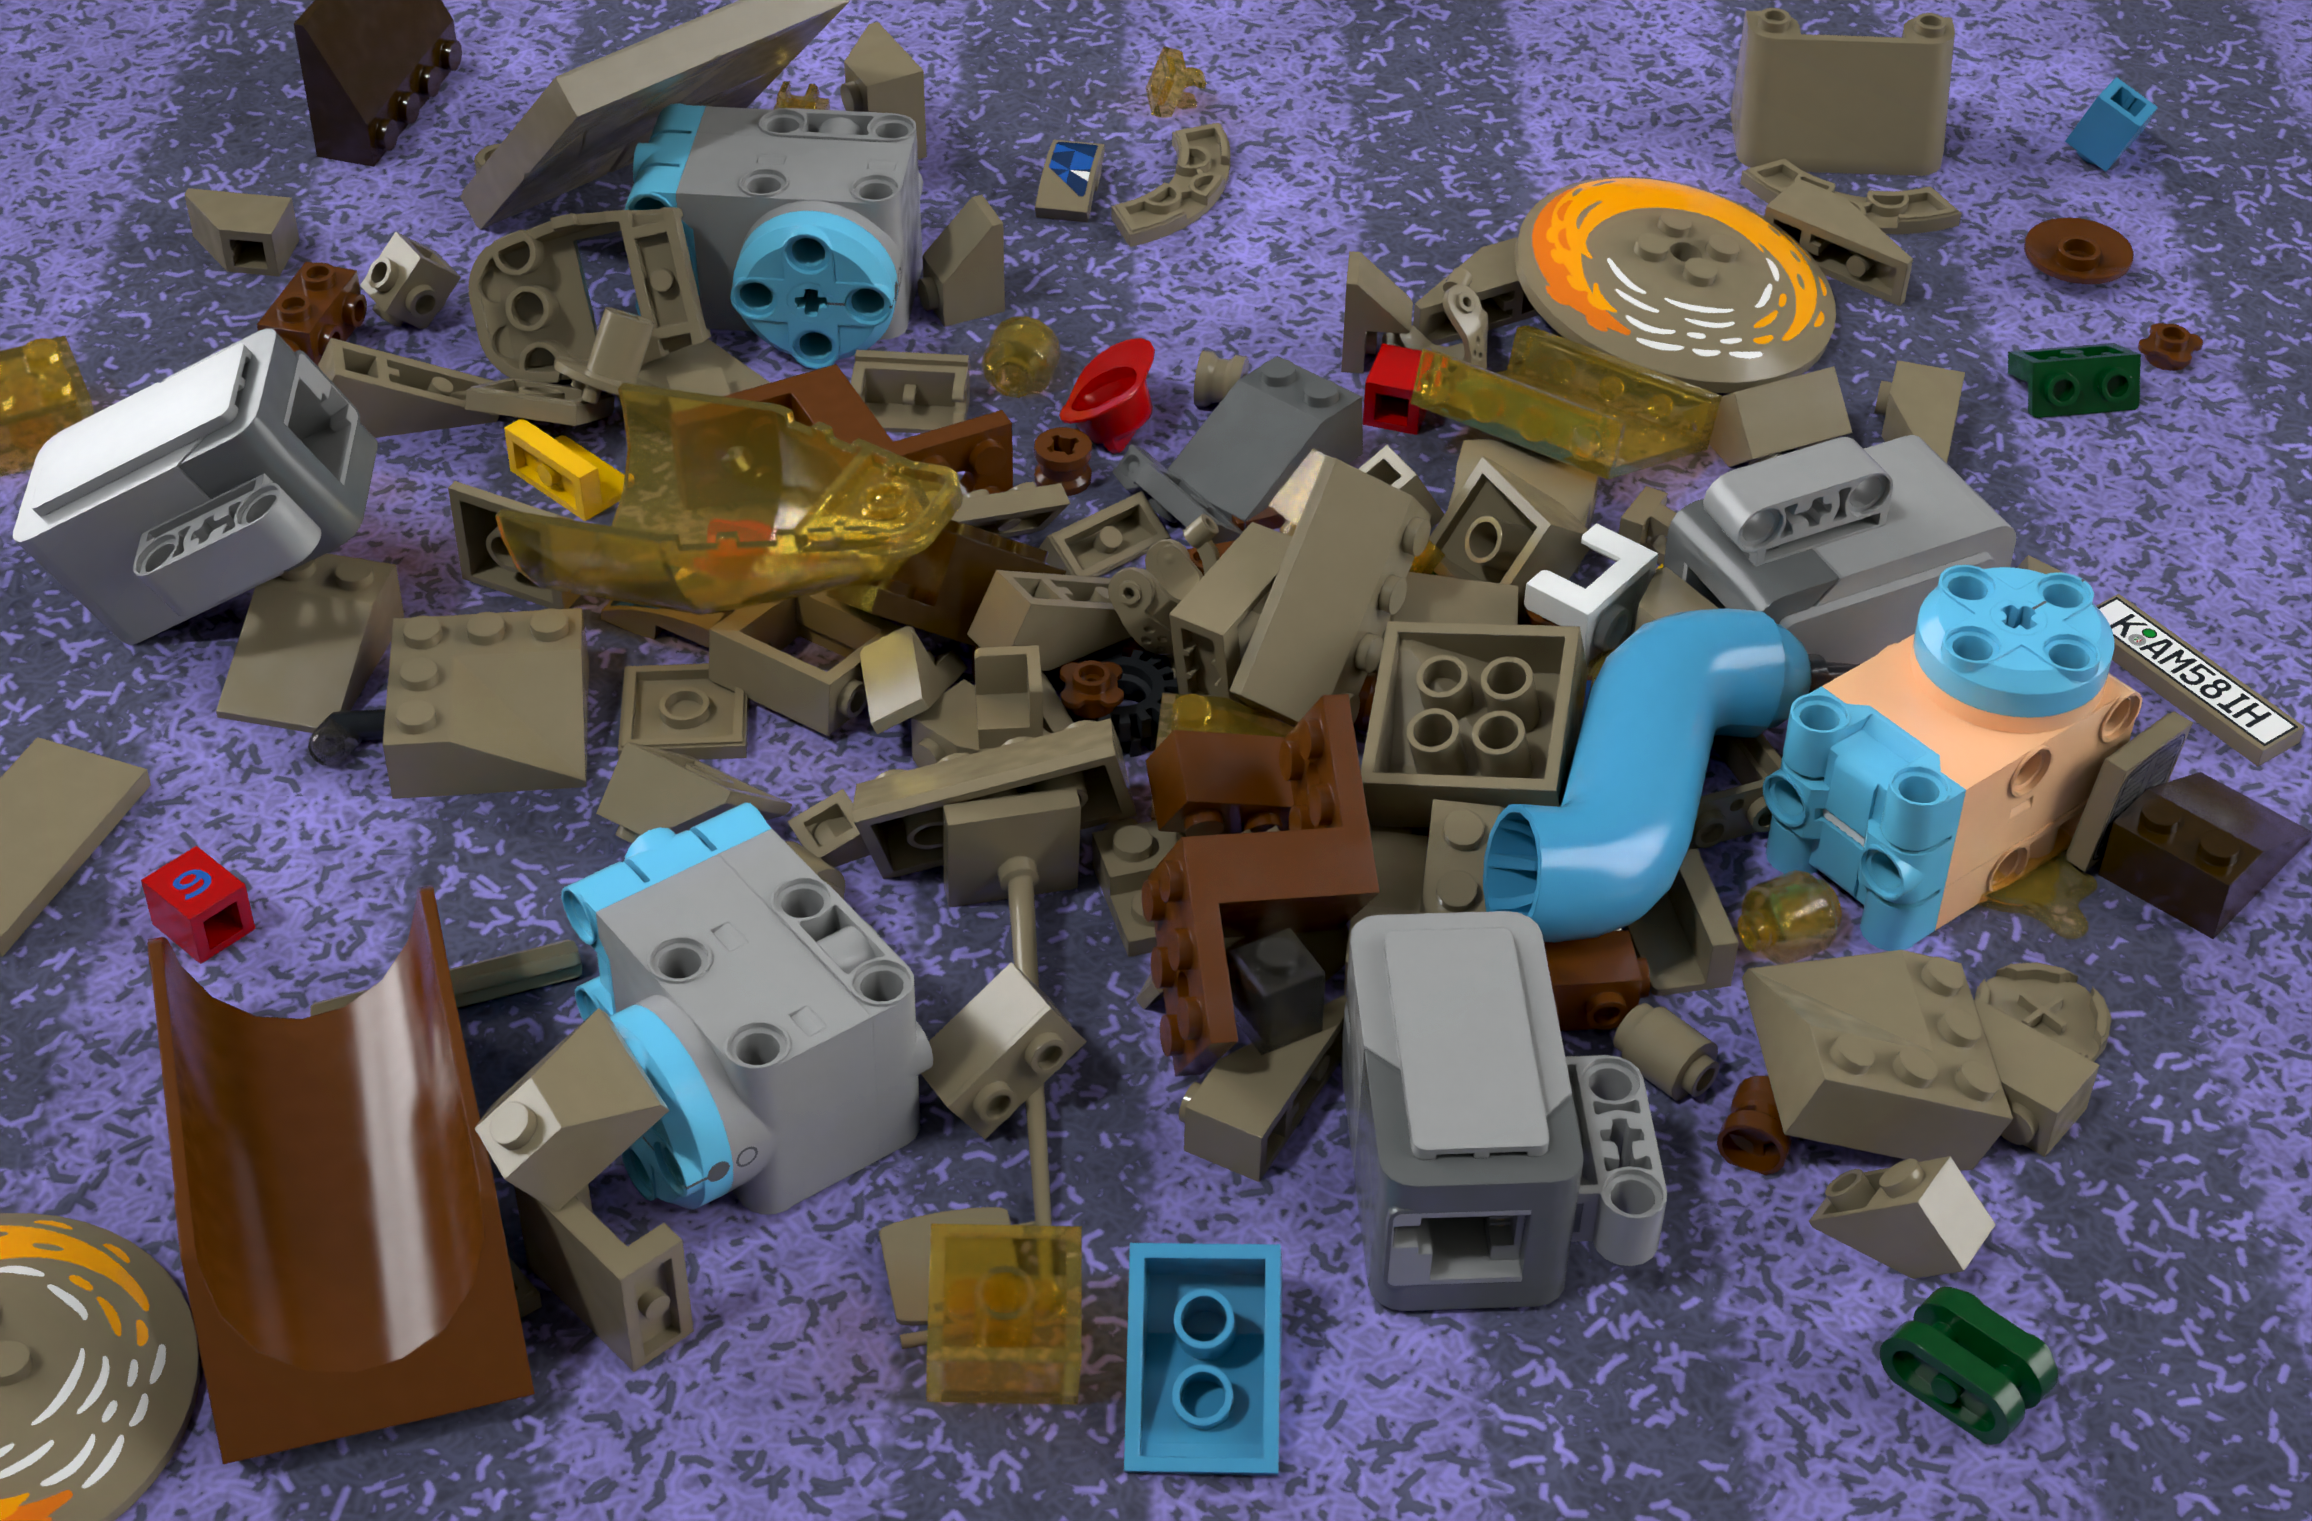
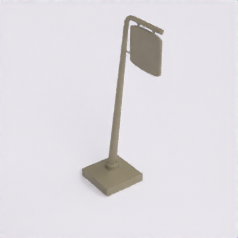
(993, 853)

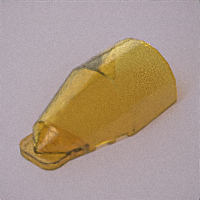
(737, 510)

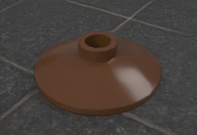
(2078, 251)

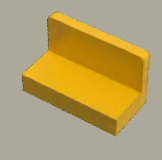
(562, 470)

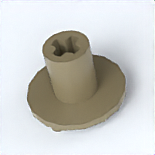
(613, 358)

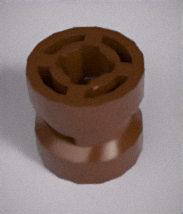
(1753, 1131)

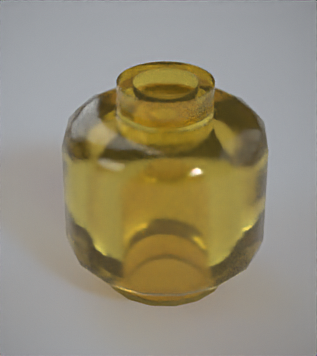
(1021, 357)
(1789, 917)

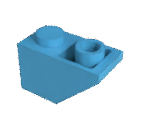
(2111, 124)

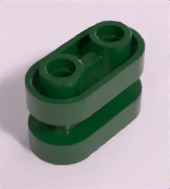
(1969, 1364)

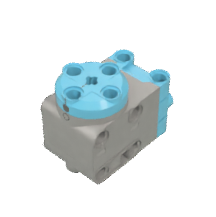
(792, 220)
(753, 1013)

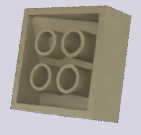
(487, 703)
(1472, 717)
(1879, 1055)

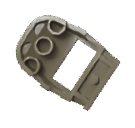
(536, 303)

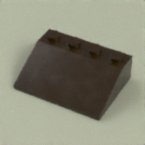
(371, 70)

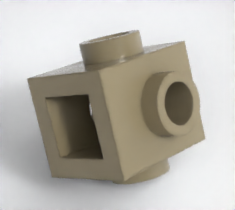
(409, 282)

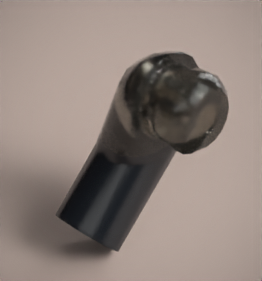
(343, 733)

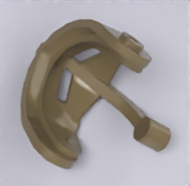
(1465, 314)
(1149, 595)

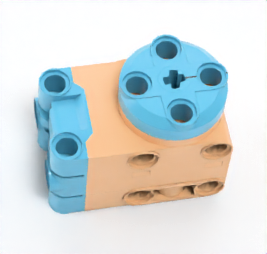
(1951, 750)

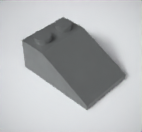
(1266, 433)

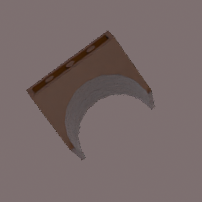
(336, 1207)

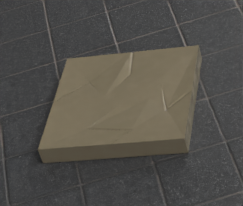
(604, 108)

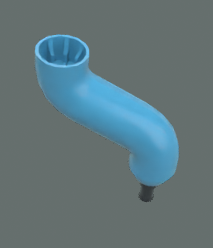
(1644, 768)

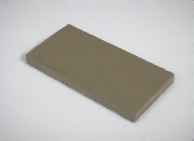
(52, 818)

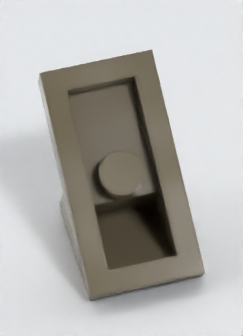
(1371, 307)
(904, 677)

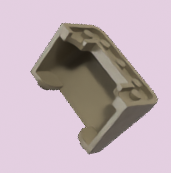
(1842, 97)

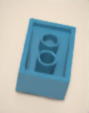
(1203, 1359)

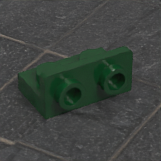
(2078, 379)

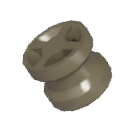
(1217, 377)

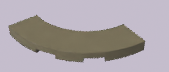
(1195, 188)
(1890, 211)

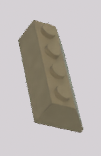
(1332, 594)
(903, 809)

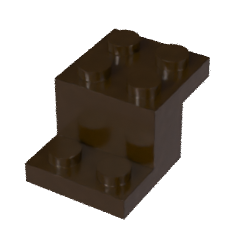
(946, 581)

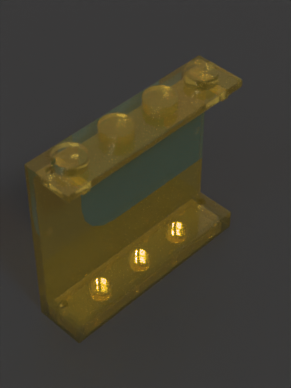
(1572, 404)

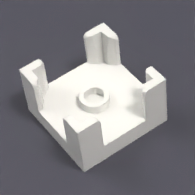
(1609, 604)

